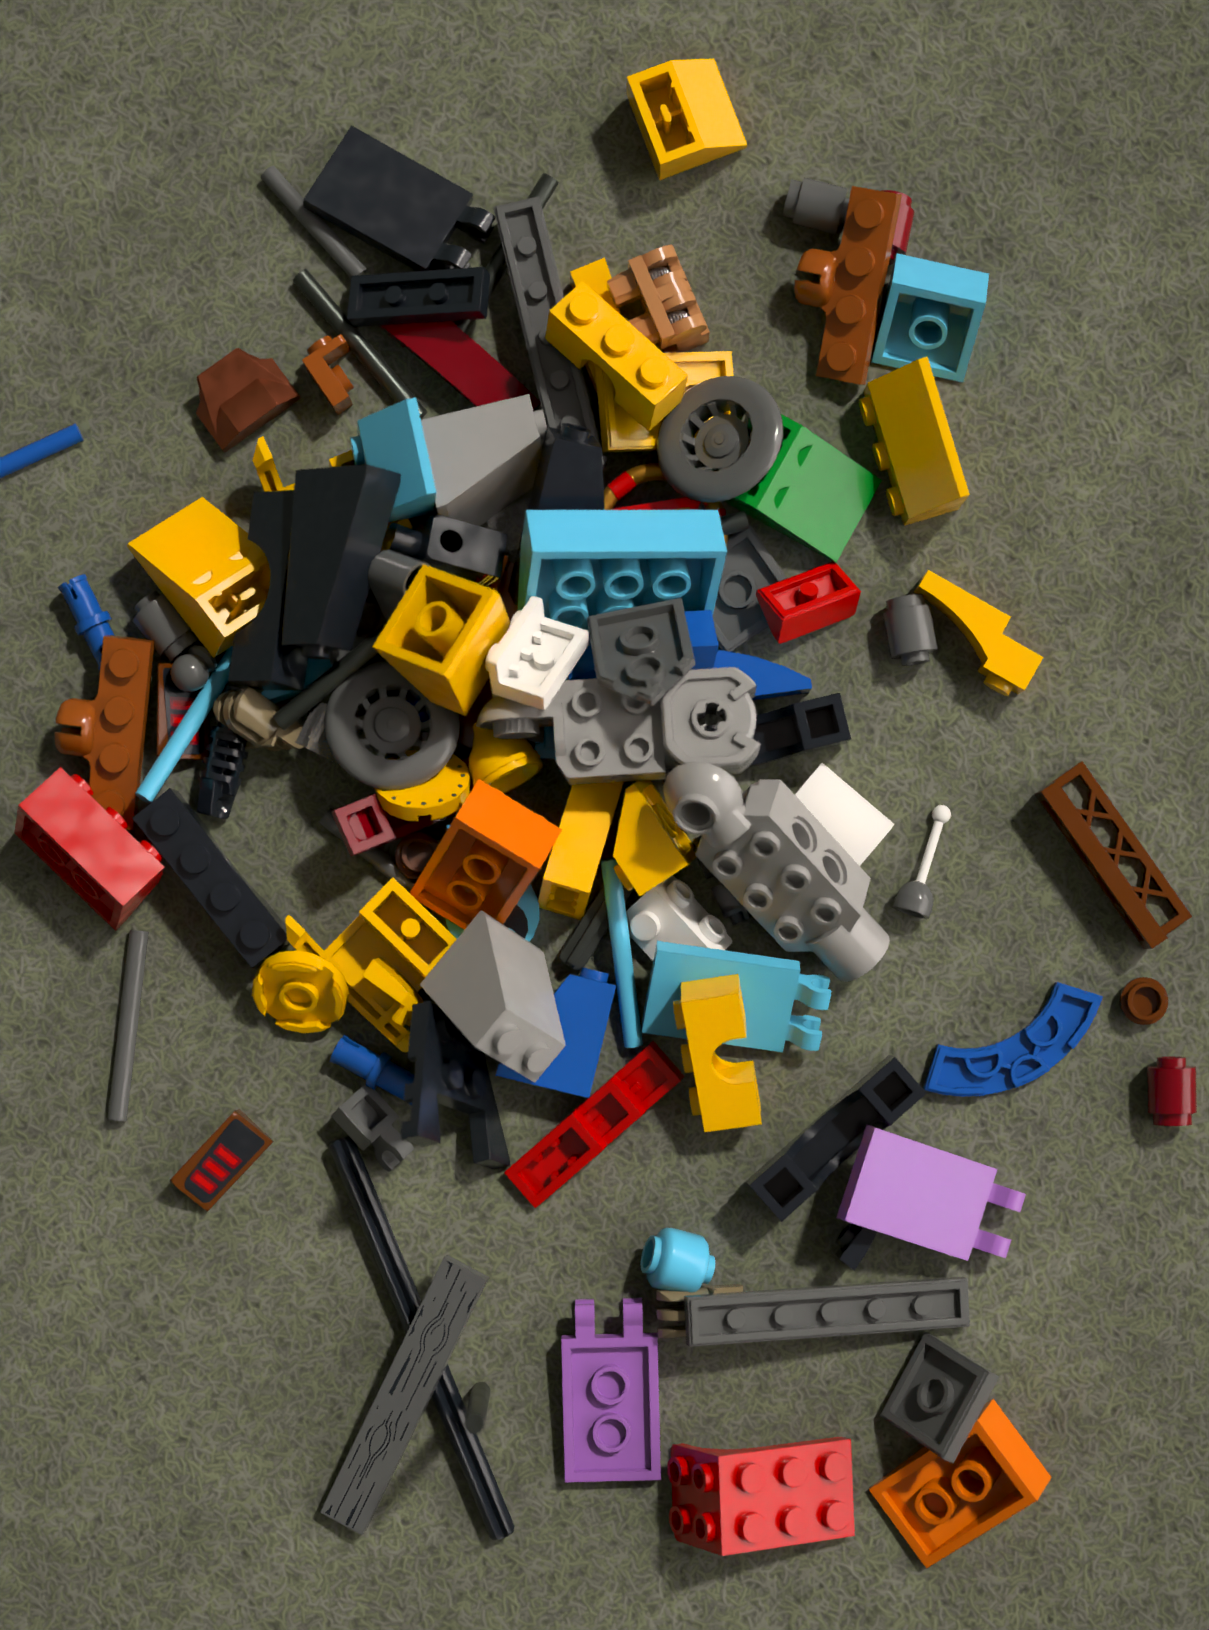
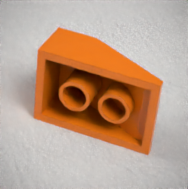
(485, 858)
(950, 1504)

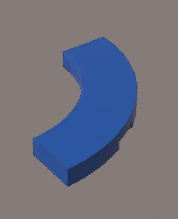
(1022, 1055)

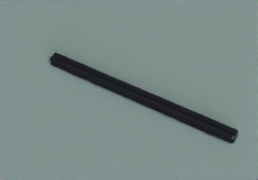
(407, 1302)

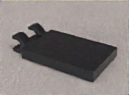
(396, 204)

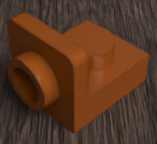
(332, 381)

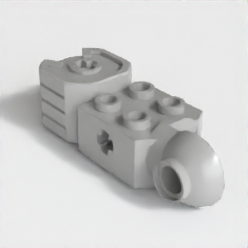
(621, 739)

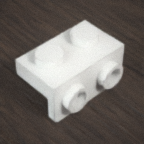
(534, 656)
(674, 916)

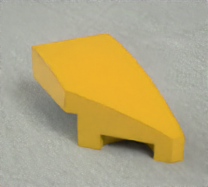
(395, 985)

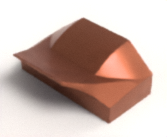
(241, 396)

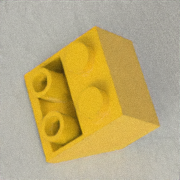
(684, 114)

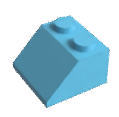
(931, 314)
(397, 443)

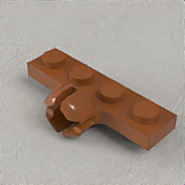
(851, 284)
(112, 724)

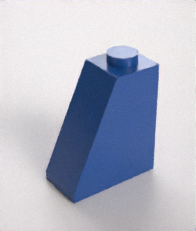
(583, 1013)

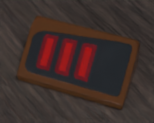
(172, 707)
(221, 1160)

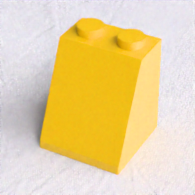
(444, 637)

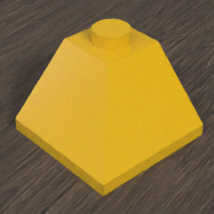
(648, 840)

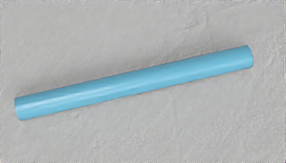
(185, 730)
(621, 955)

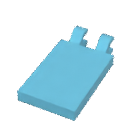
(766, 989)

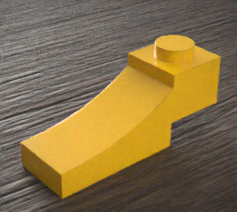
(1004, 661)

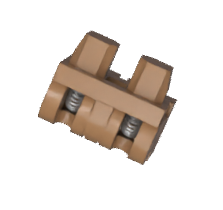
(667, 298)

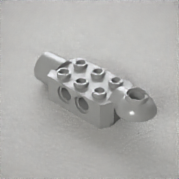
(779, 865)

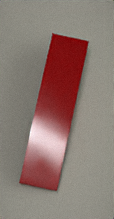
(594, 1124)

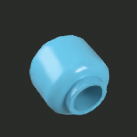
(677, 1261)

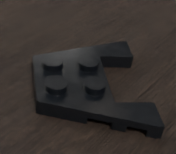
(453, 1075)

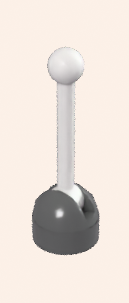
(915, 896)

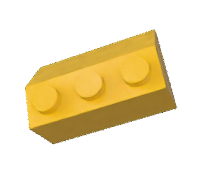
(914, 443)

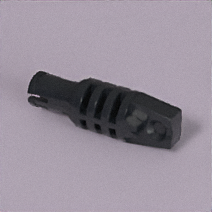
(221, 775)

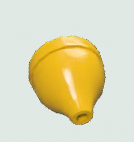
(502, 762)

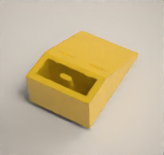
(206, 571)

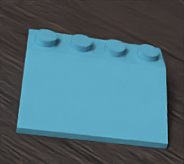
(619, 560)

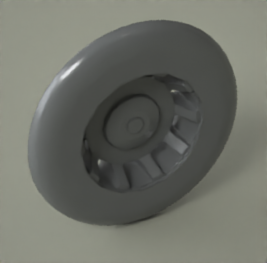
(731, 450)
(389, 729)

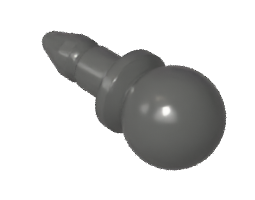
(193, 669)

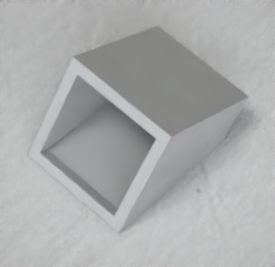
(484, 457)
(499, 996)

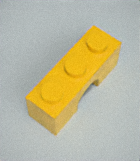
(643, 376)
(724, 1090)

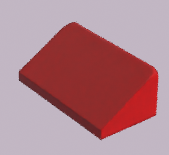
(808, 601)

